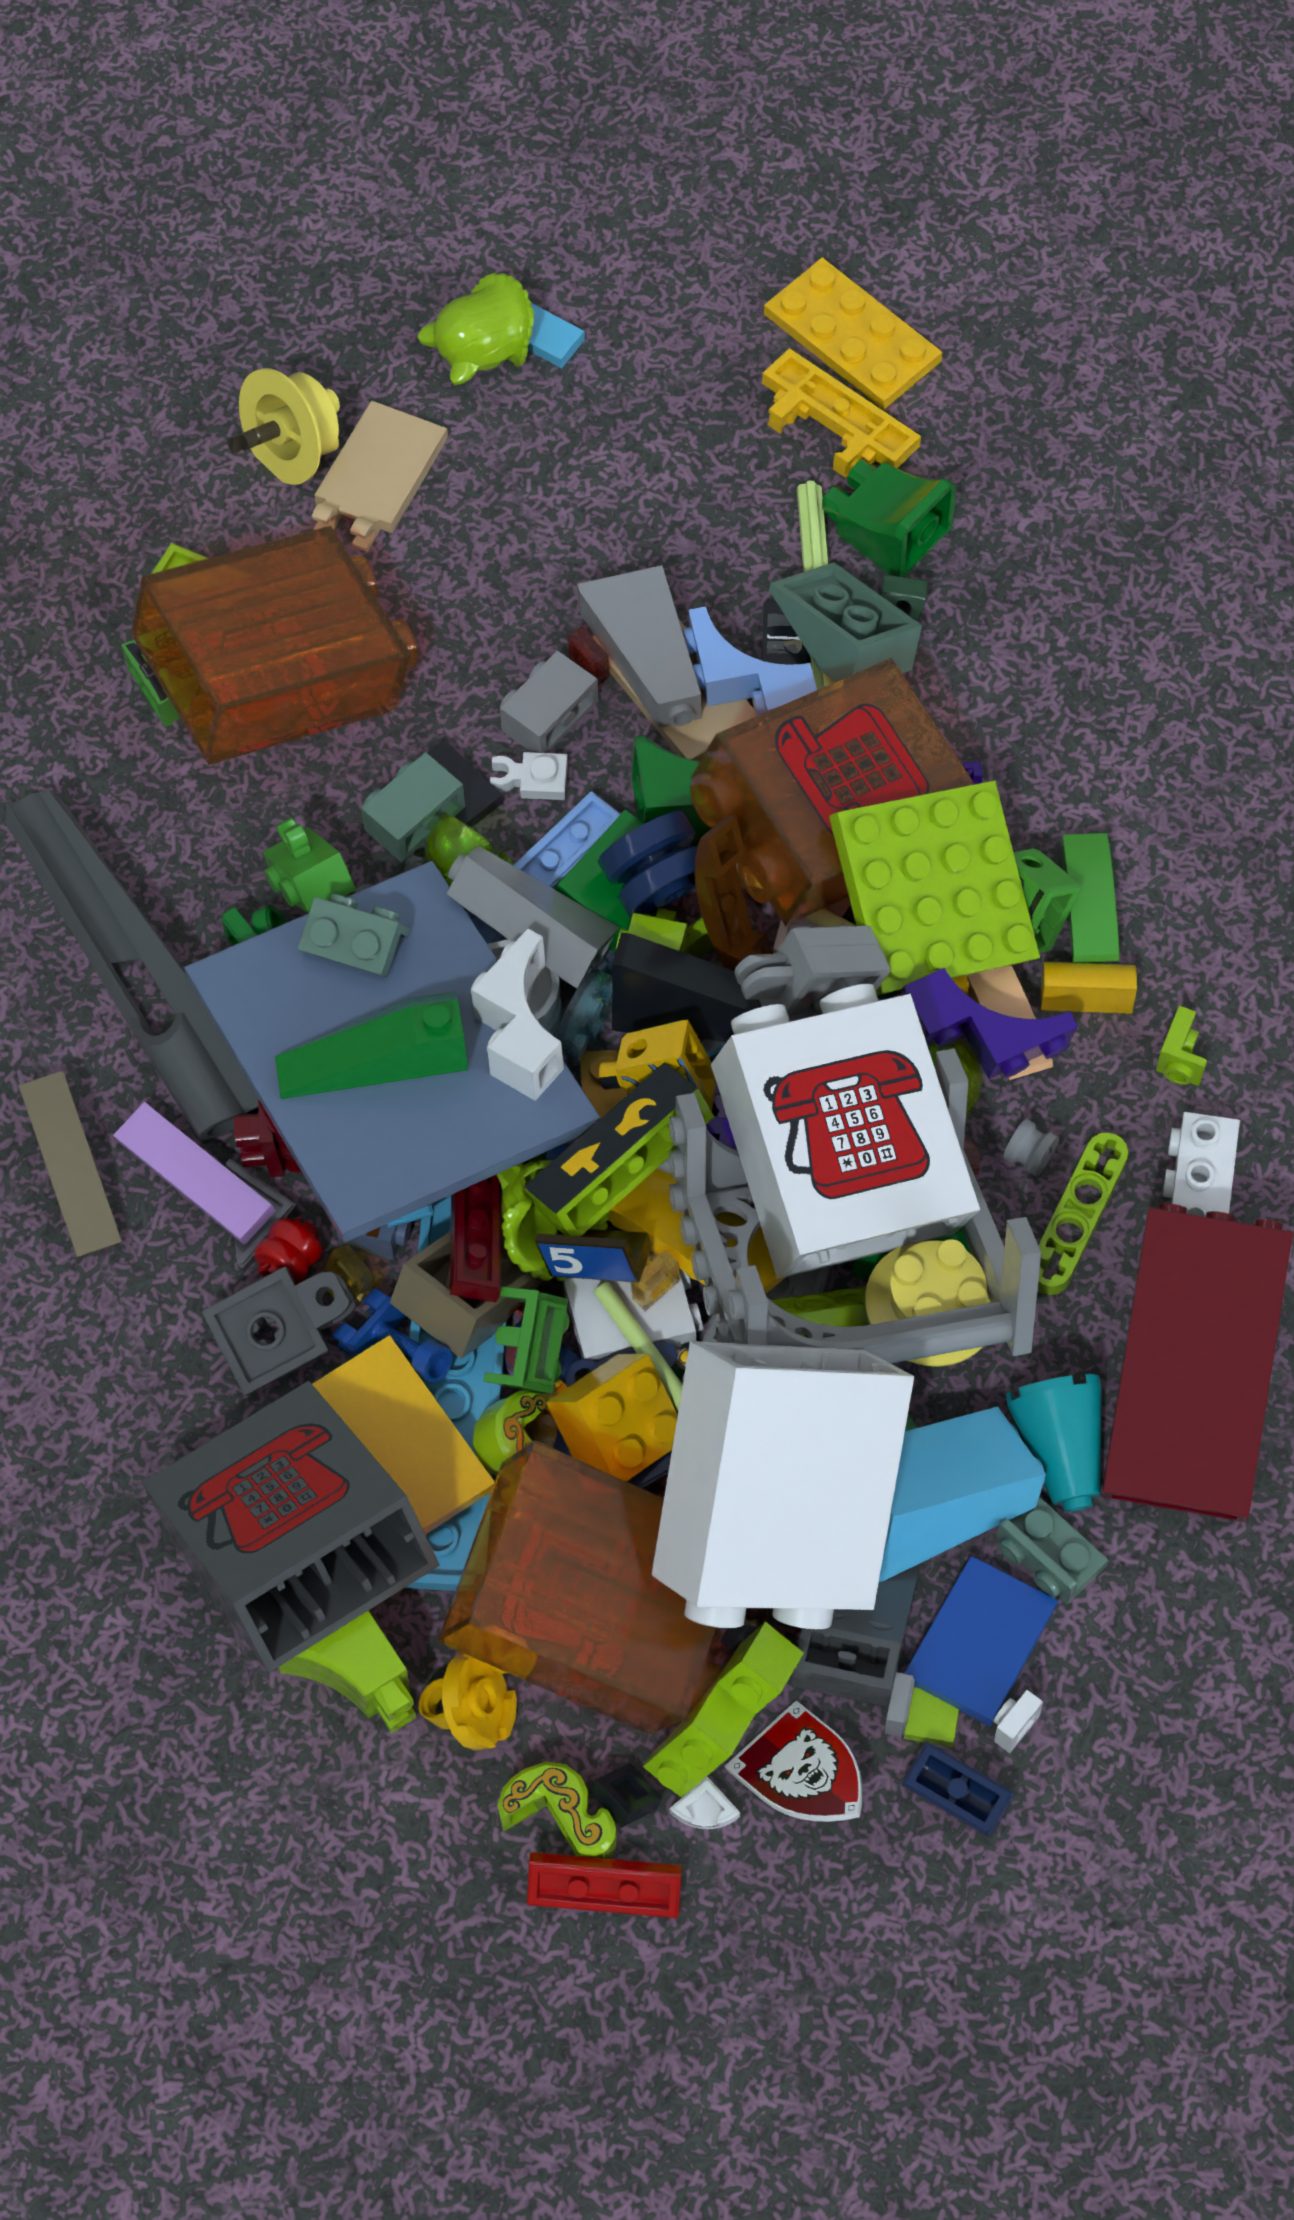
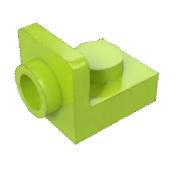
(1176, 1055)

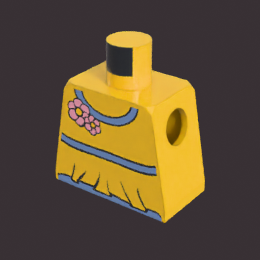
(649, 1048)

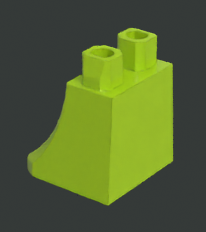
(362, 1668)

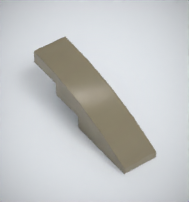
(70, 1164)

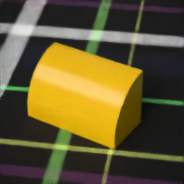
(1088, 987)

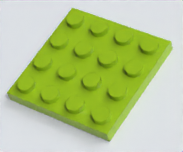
(936, 883)

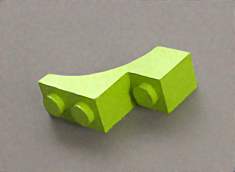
(725, 1711)

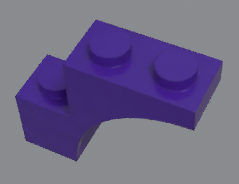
(998, 1040)

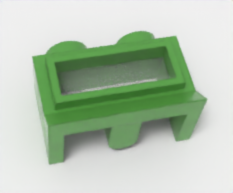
(537, 1341)

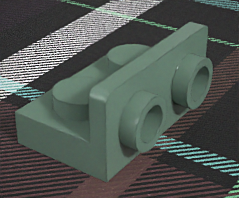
(1051, 1551)

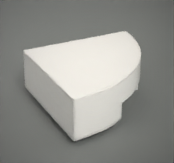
(705, 1807)

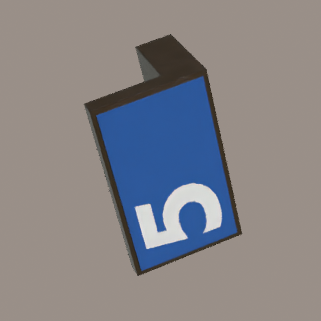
(596, 1254)

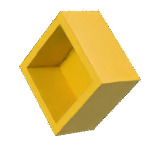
(617, 1416)

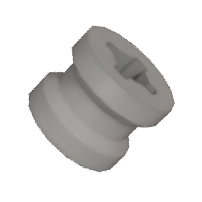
(1031, 1147)

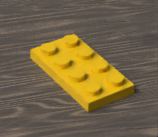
(853, 333)

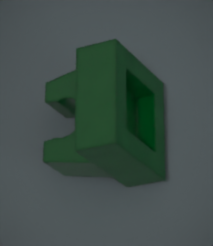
(906, 589)

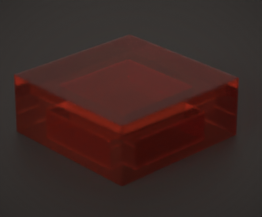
(588, 654)

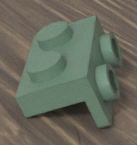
(352, 936)

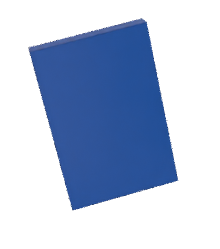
(981, 1640)

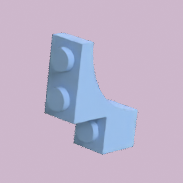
(734, 676)

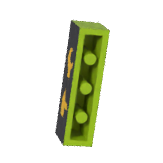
(612, 1154)

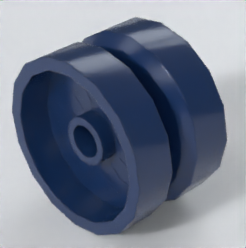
(652, 863)

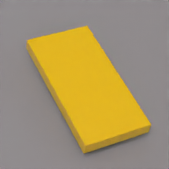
(650, 1211)
(406, 1432)

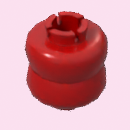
(289, 1246)

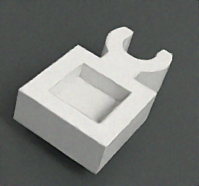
(538, 776)

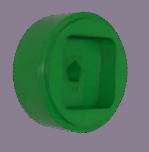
(266, 919)

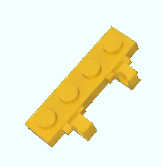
(864, 428)

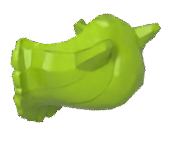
(483, 328)
(524, 1220)

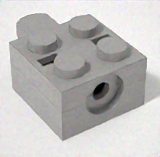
(811, 967)

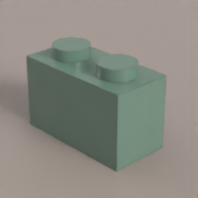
(410, 805)

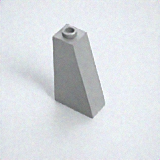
(644, 639)
(515, 901)

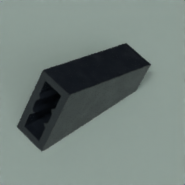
(666, 986)

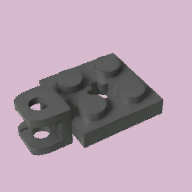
(300, 1319)

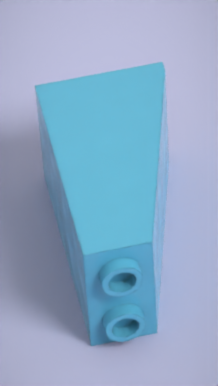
(956, 1485)

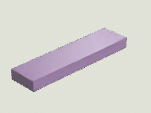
(194, 1173)

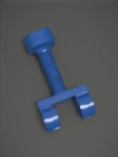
(428, 1359)

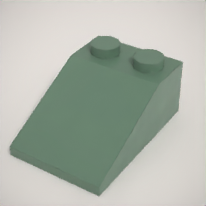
(845, 622)

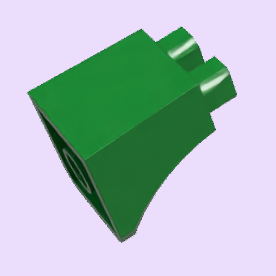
(891, 514)
(663, 784)

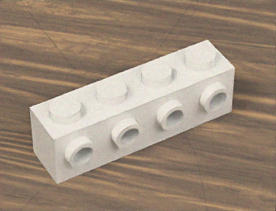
(1204, 1163)

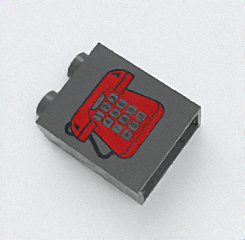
(291, 1525)

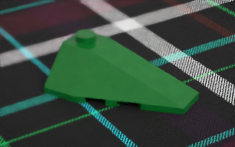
(392, 1045)

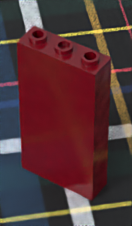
(1197, 1363)

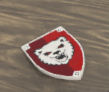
(801, 1768)

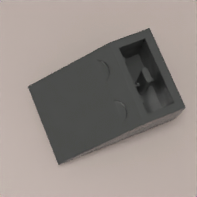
(861, 1647)

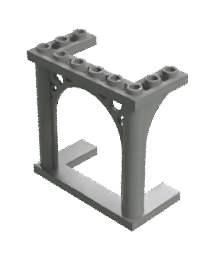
(714, 1182)

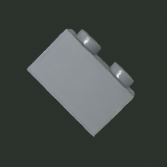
(548, 703)

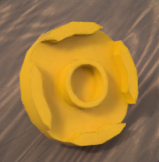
(473, 1703)

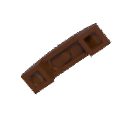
(722, 896)

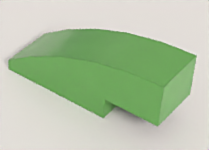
(1094, 915)

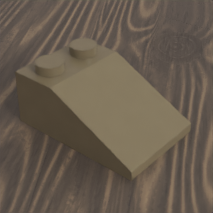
(454, 1320)

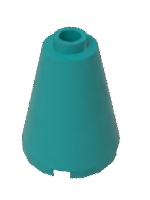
(1064, 1432)

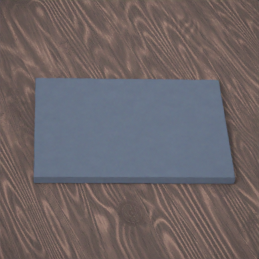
(393, 1143)

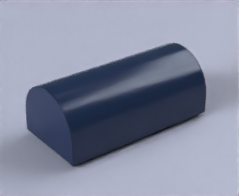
(958, 1789)

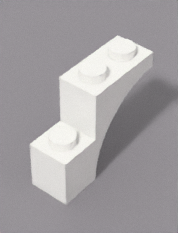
(520, 1049)

